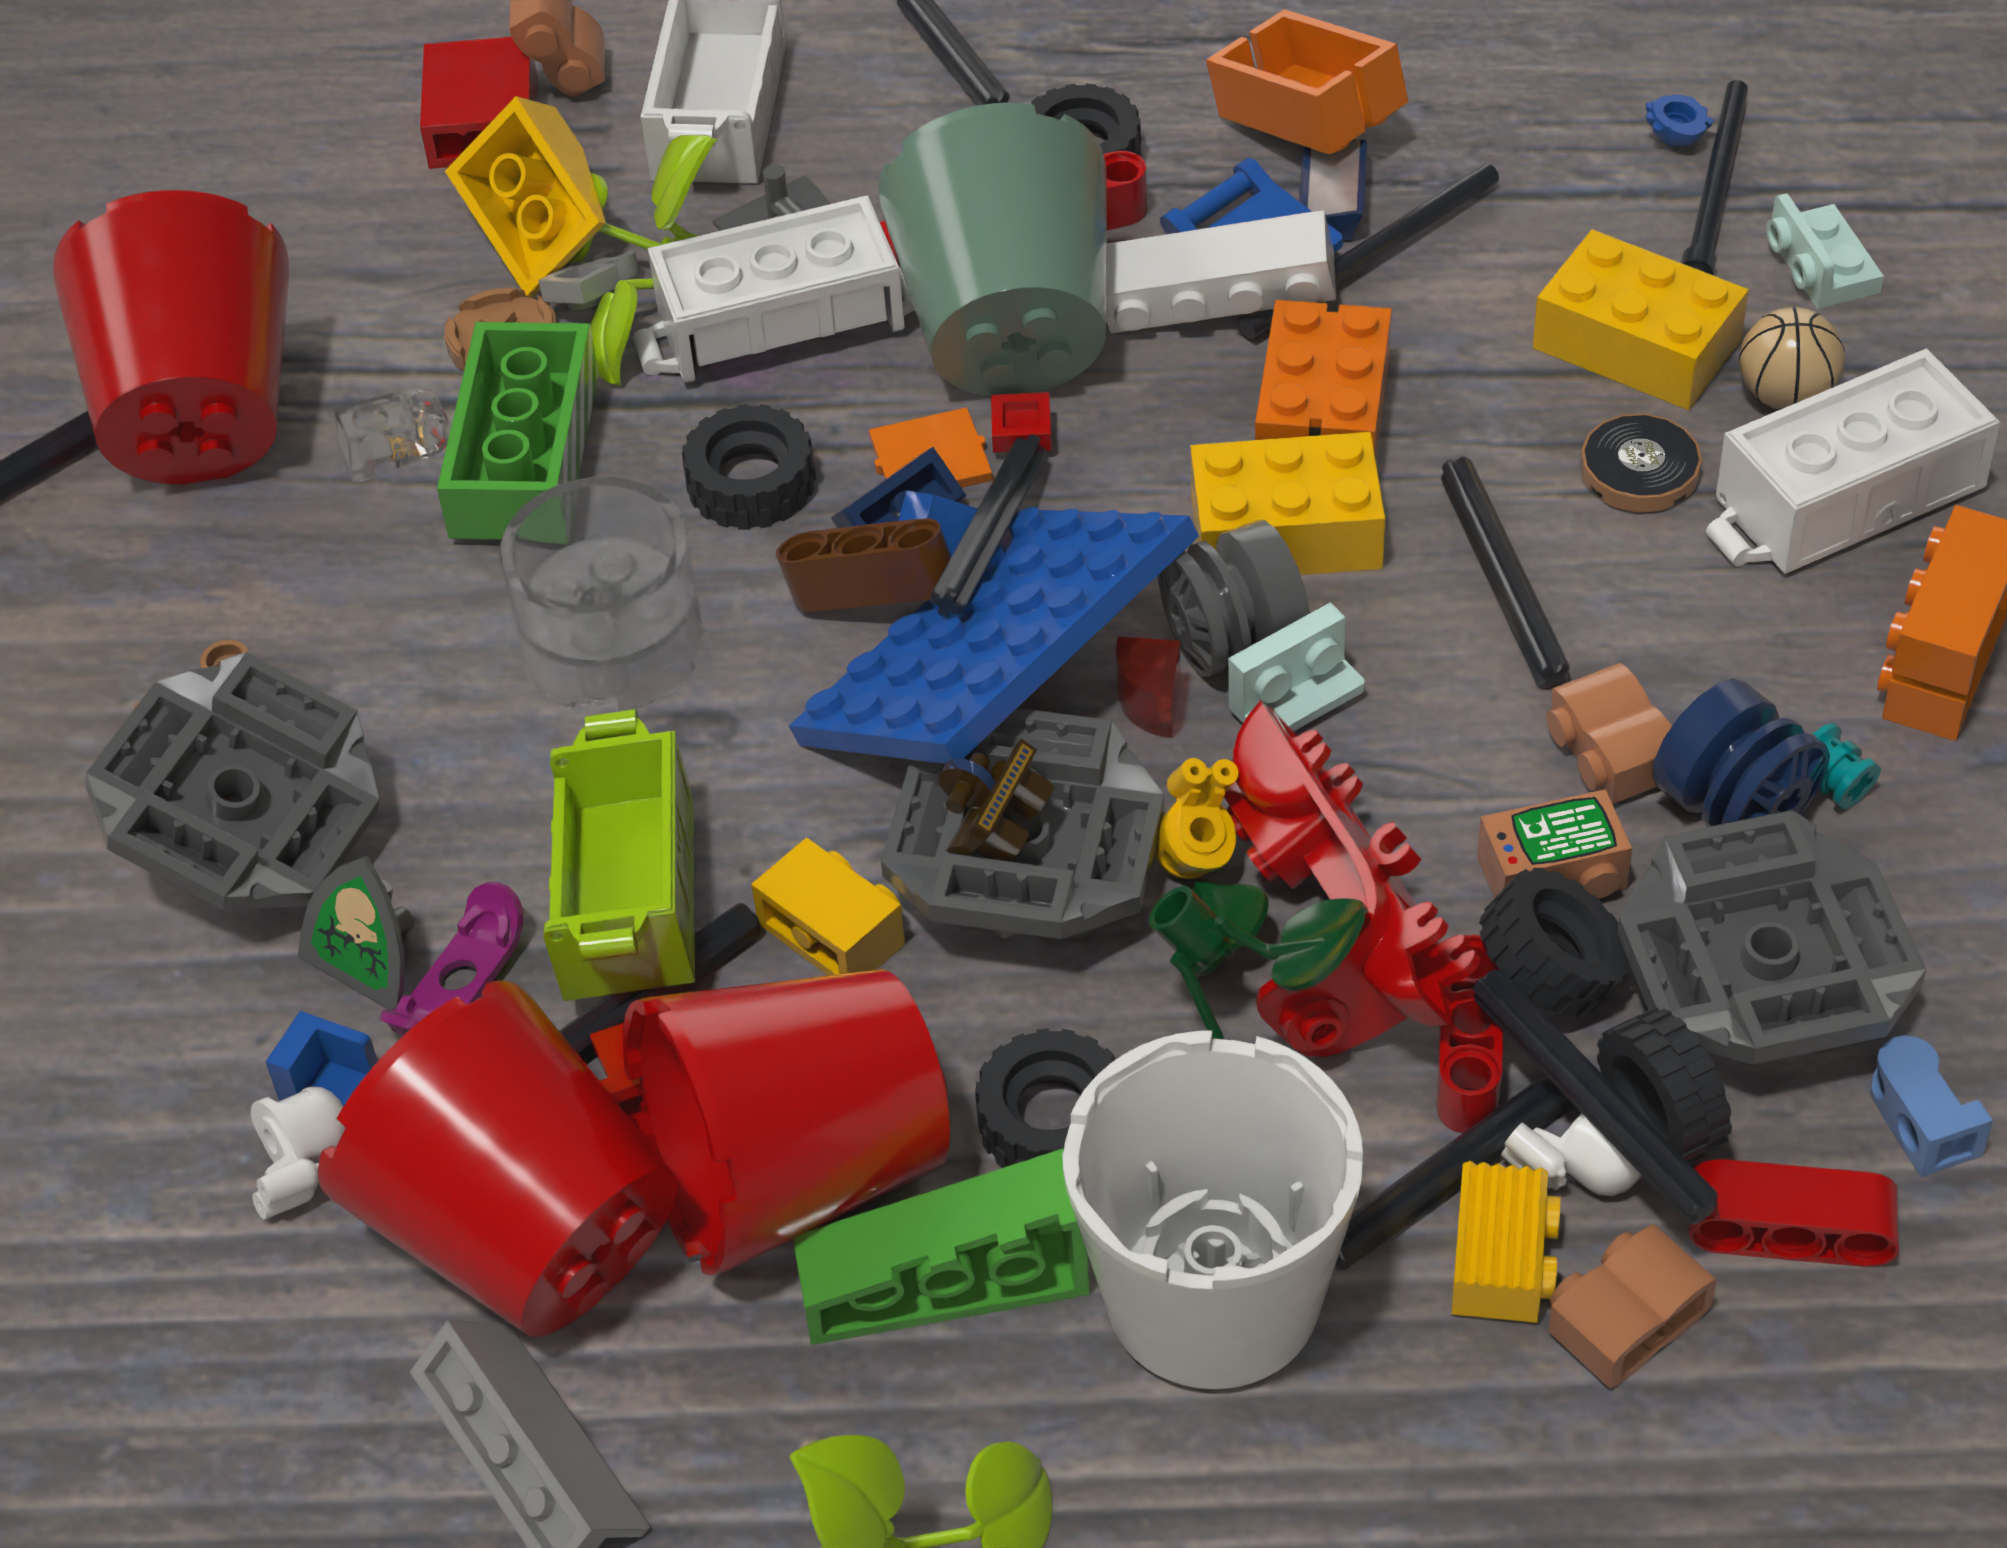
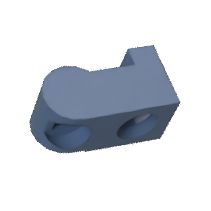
(1924, 1110)

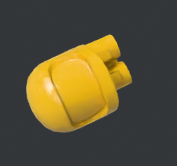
(1197, 829)

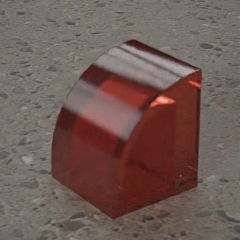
(1149, 682)

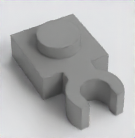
(585, 282)

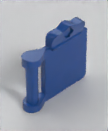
(1267, 203)

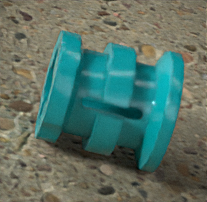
(1847, 773)

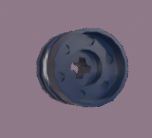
(1738, 758)

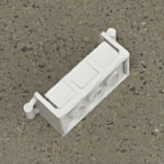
(716, 79)
(771, 286)
(1851, 463)

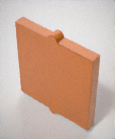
(948, 432)

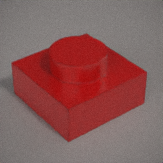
(1019, 417)

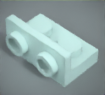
(1822, 253)
(1296, 670)

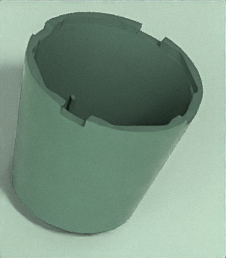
(1002, 245)

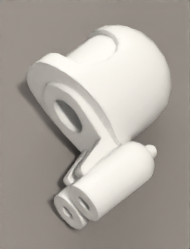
(294, 1137)
(1579, 1152)

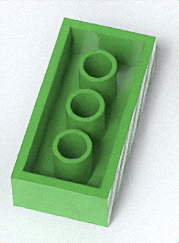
(516, 422)

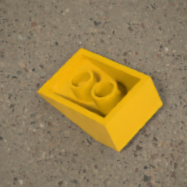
(529, 190)

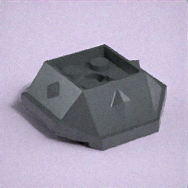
(244, 736)
(1083, 850)
(1769, 940)

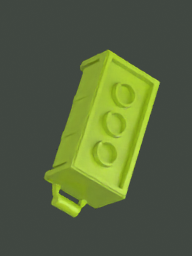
(621, 861)

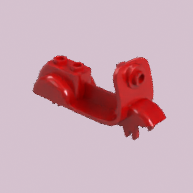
(1307, 827)

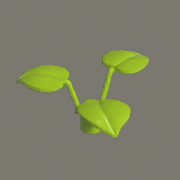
(616, 310)
(859, 1485)

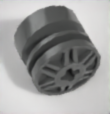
(1231, 594)

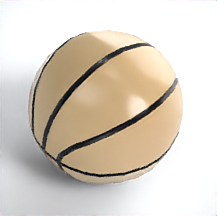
(1791, 357)

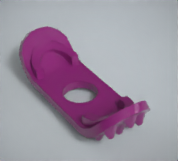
(483, 941)

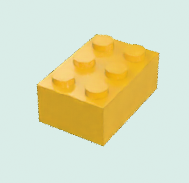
(1640, 319)
(1310, 488)

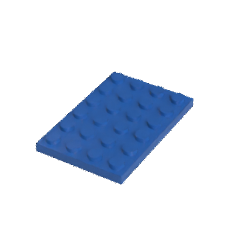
(954, 679)

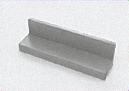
(523, 1439)

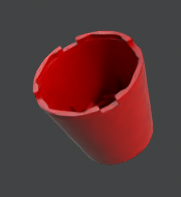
(176, 332)
(784, 1105)
(500, 1162)

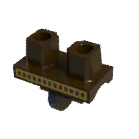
(987, 794)

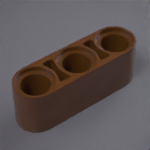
(864, 564)

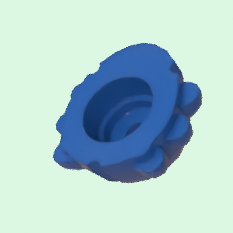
(1678, 119)

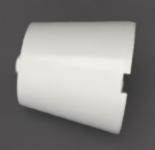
(1213, 1201)

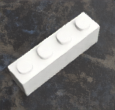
(1218, 271)

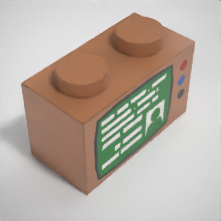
(1566, 835)

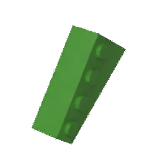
(945, 1254)

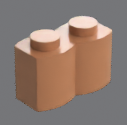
(563, 40)
(1609, 730)
(1630, 1304)

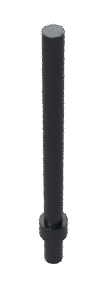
(1392, 236)
(1701, 253)

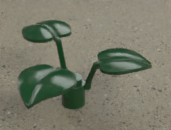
(1217, 919)

